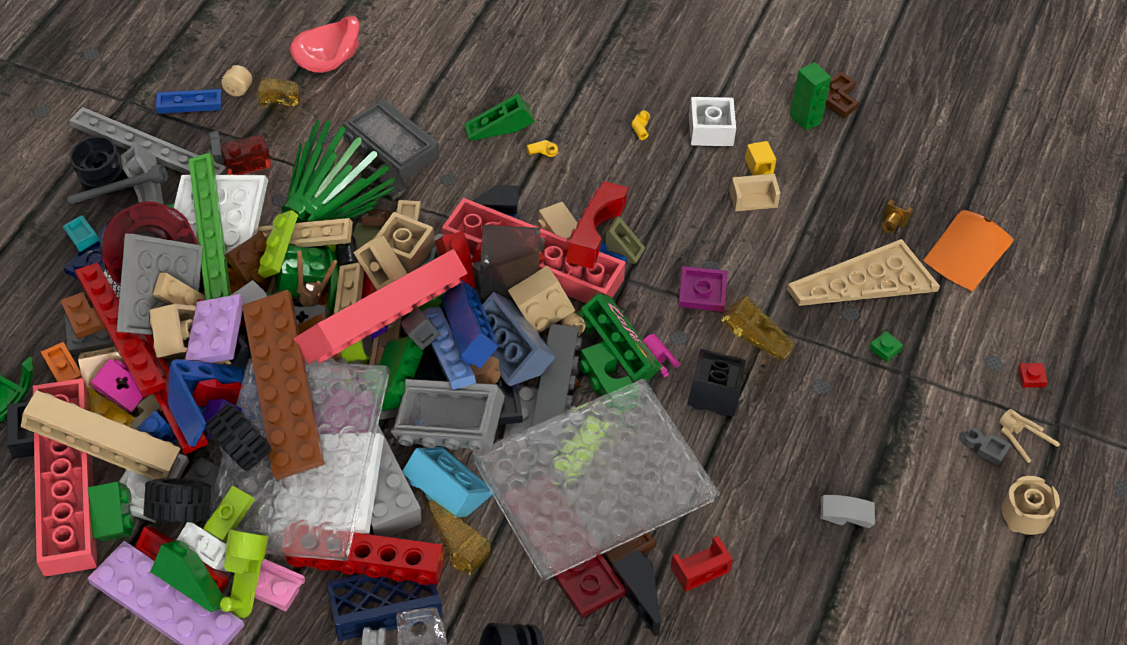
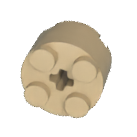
(1030, 505)

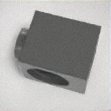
(420, 328)

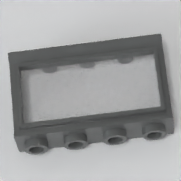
(393, 137)

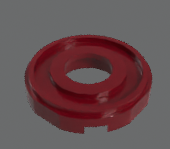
(141, 218)

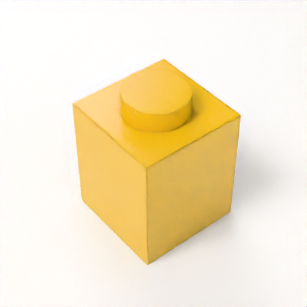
(760, 158)

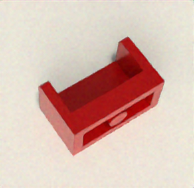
(702, 566)

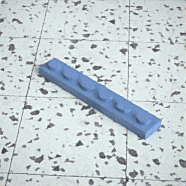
(444, 346)

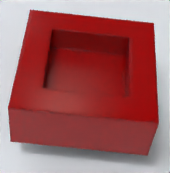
(1032, 375)

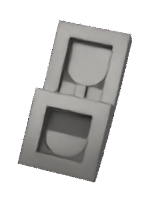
(847, 509)

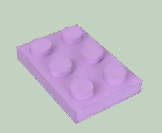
(215, 329)

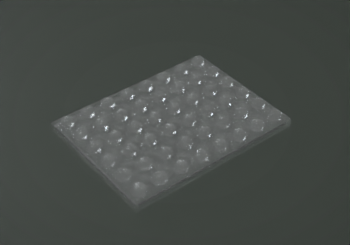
(594, 478)
(318, 508)

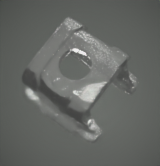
(434, 632)

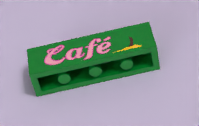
(621, 337)

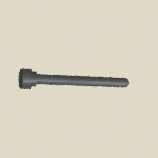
(156, 174)

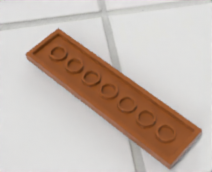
(283, 385)

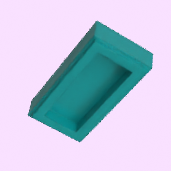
(81, 233)

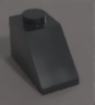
(500, 198)

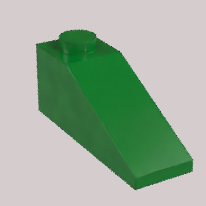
(502, 119)
(187, 574)

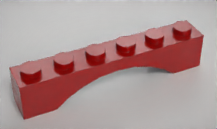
(585, 242)

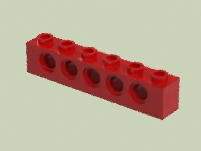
(380, 548)

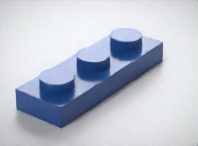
(189, 101)

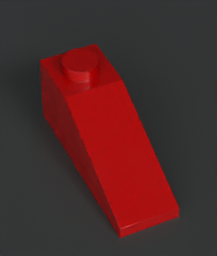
(459, 243)

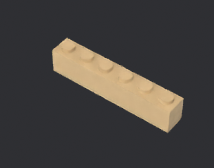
(99, 436)

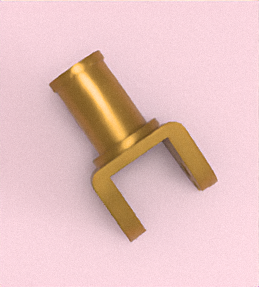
(895, 217)

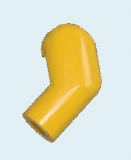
(639, 124)
(543, 147)

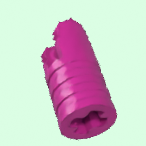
(660, 352)

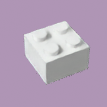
(712, 121)

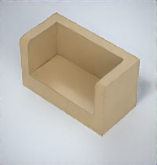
(754, 192)

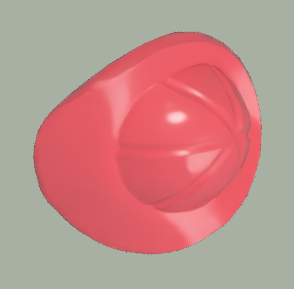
(327, 45)

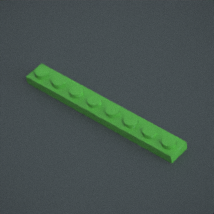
(209, 227)

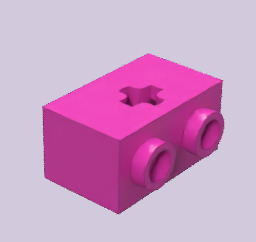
(105, 384)

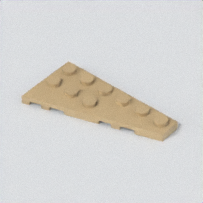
(876, 274)

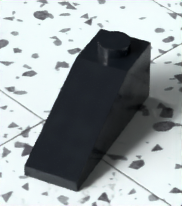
(638, 579)

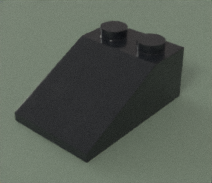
(716, 383)

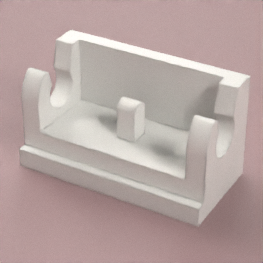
(207, 546)

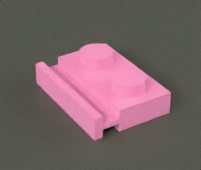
(277, 585)

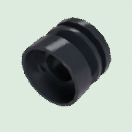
(97, 162)
(511, 635)

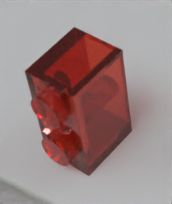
(246, 155)

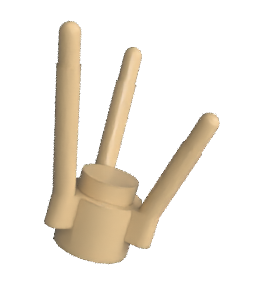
(1015, 423)

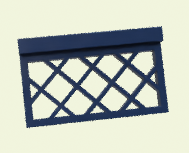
(384, 616)

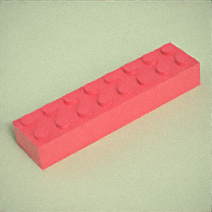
(576, 280)
(380, 307)
(62, 495)

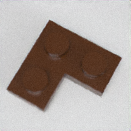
(837, 95)
(245, 259)

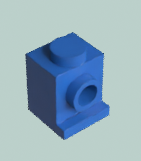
(157, 427)

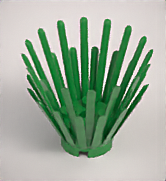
(314, 194)

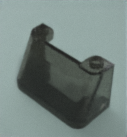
(508, 258)

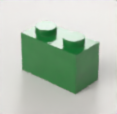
(110, 511)

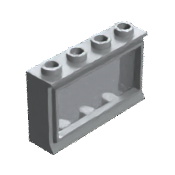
(455, 418)

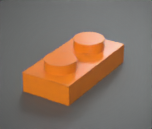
(61, 363)

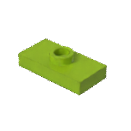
(229, 513)

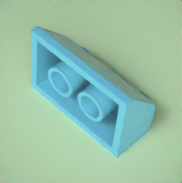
(446, 480)

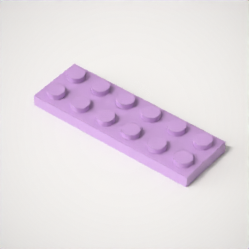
(128, 581)

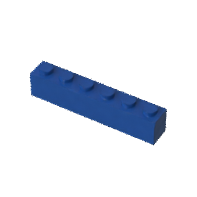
(469, 324)

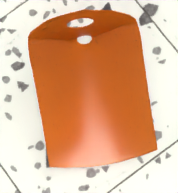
(968, 249)

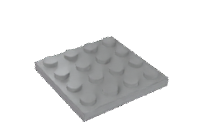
(142, 262)

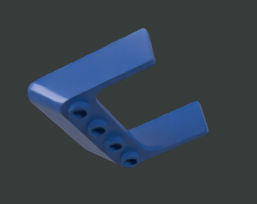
(183, 380)

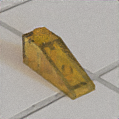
(757, 328)
(462, 543)

